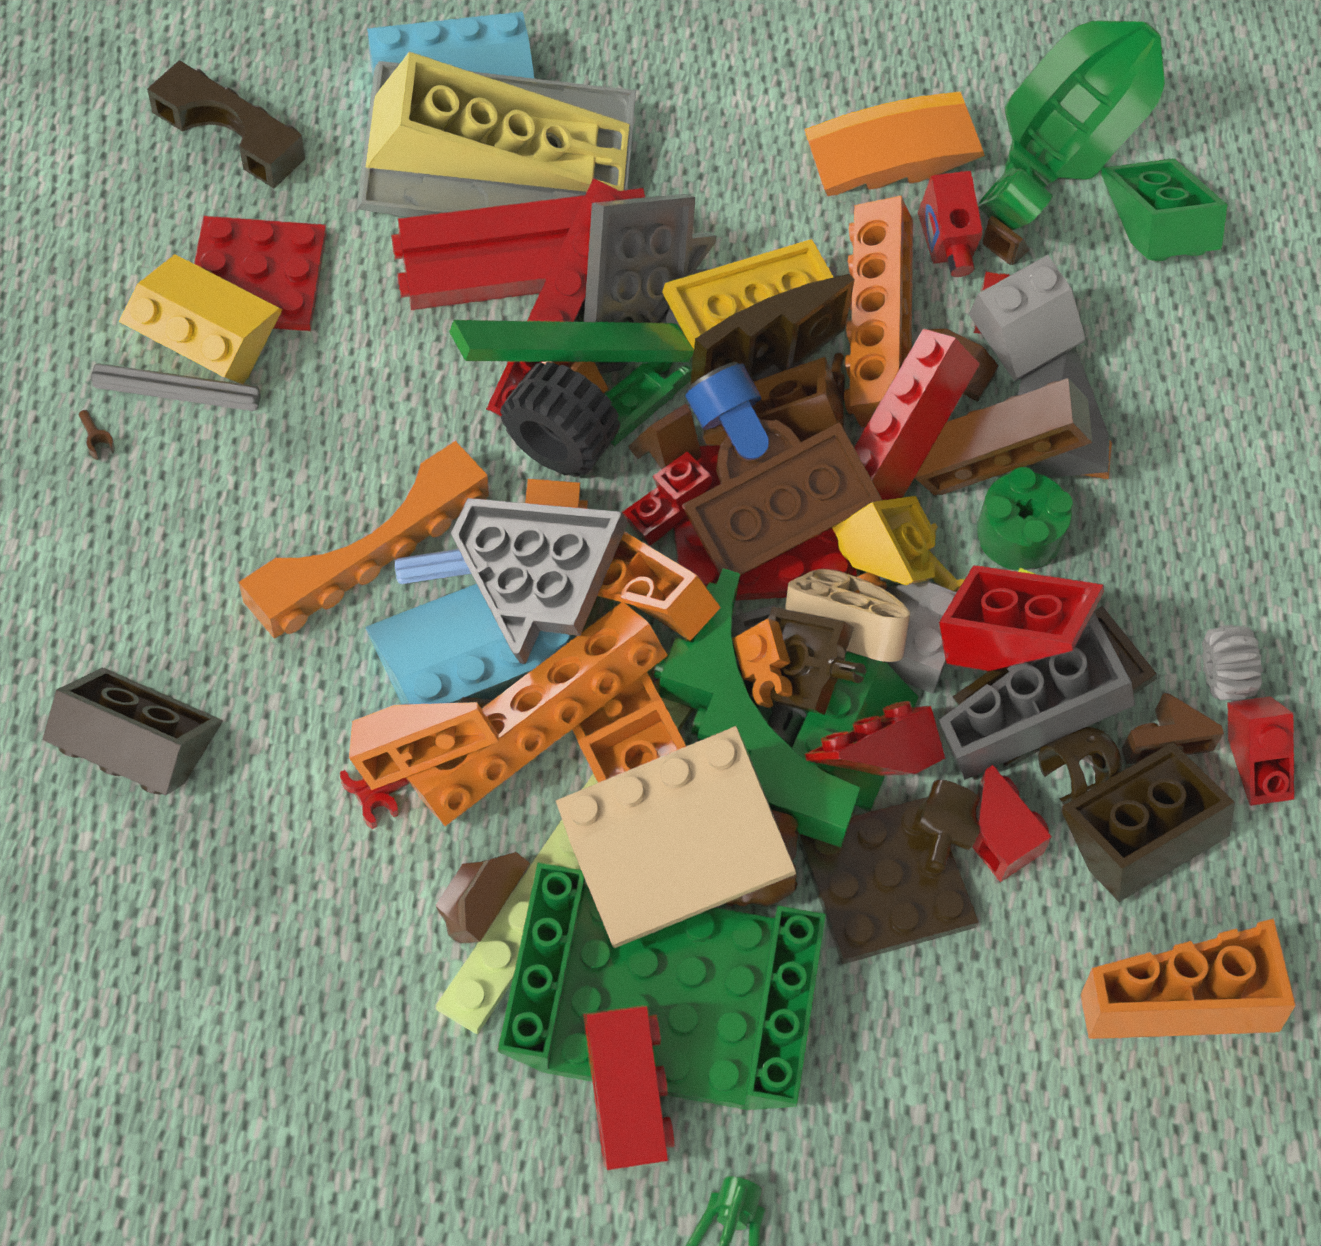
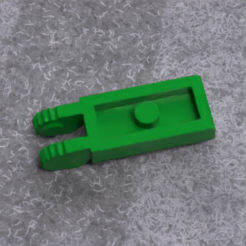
(644, 393)

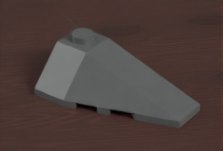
(1085, 459)

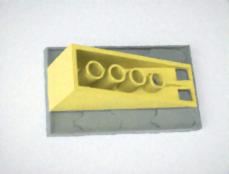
(487, 140)

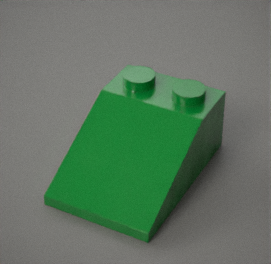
(1166, 209)

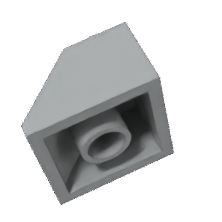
(1029, 318)
(924, 646)

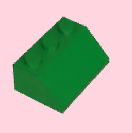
(849, 704)

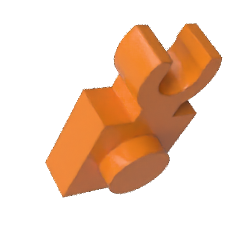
(760, 657)

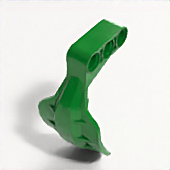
(1075, 113)

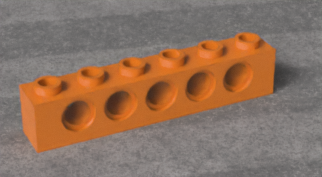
(879, 302)
(544, 709)

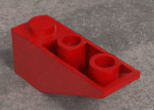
(892, 744)

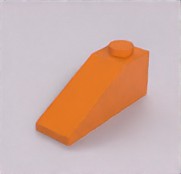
(415, 738)

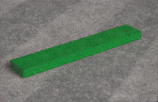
(570, 341)

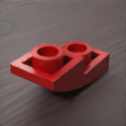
(662, 507)

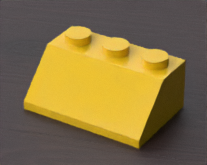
(202, 317)

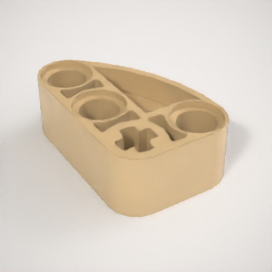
(875, 614)

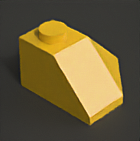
(889, 540)

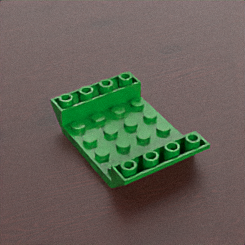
(723, 985)

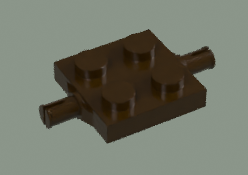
(816, 659)

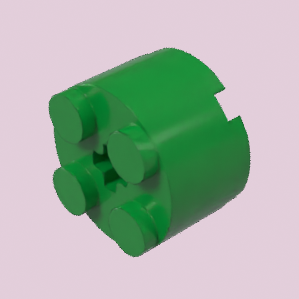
(1024, 520)

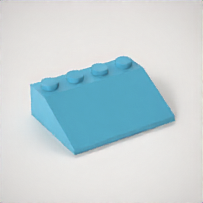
(475, 44)
(453, 650)

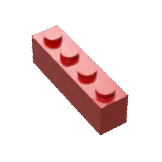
(914, 411)

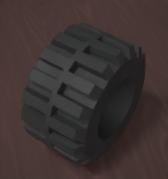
(560, 419)

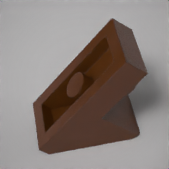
(669, 438)
(1178, 724)

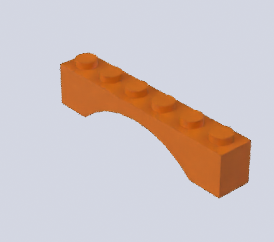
(294, 588)

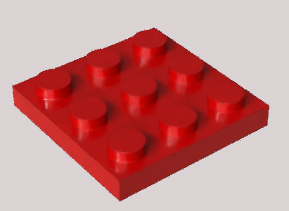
(268, 260)

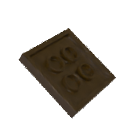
(880, 886)

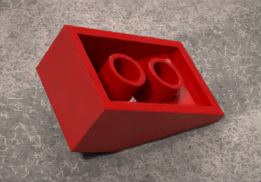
(1014, 617)

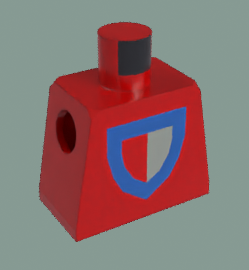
(951, 221)

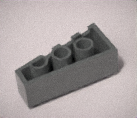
(1038, 703)

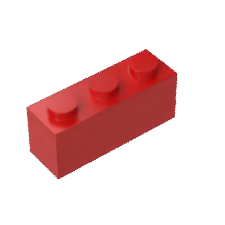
(628, 1087)

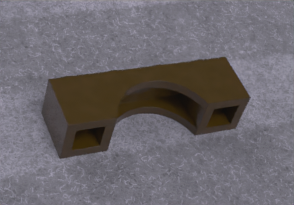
(191, 99)

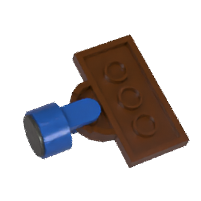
(771, 483)

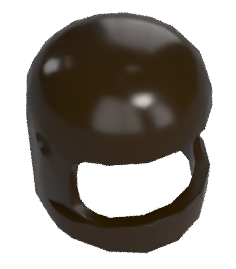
(1087, 745)

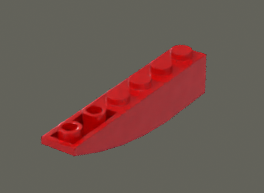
(563, 287)

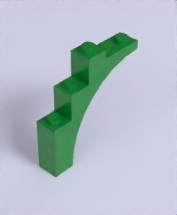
(707, 679)

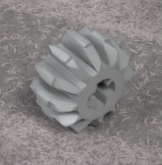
(1232, 663)

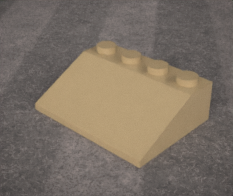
(675, 837)

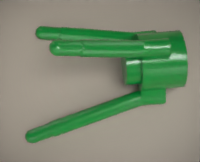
(735, 1208)

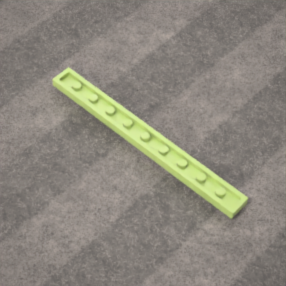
(493, 960)

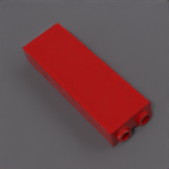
(482, 251)

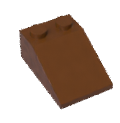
(799, 398)

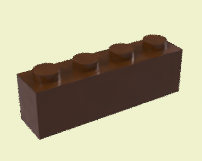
(1007, 437)

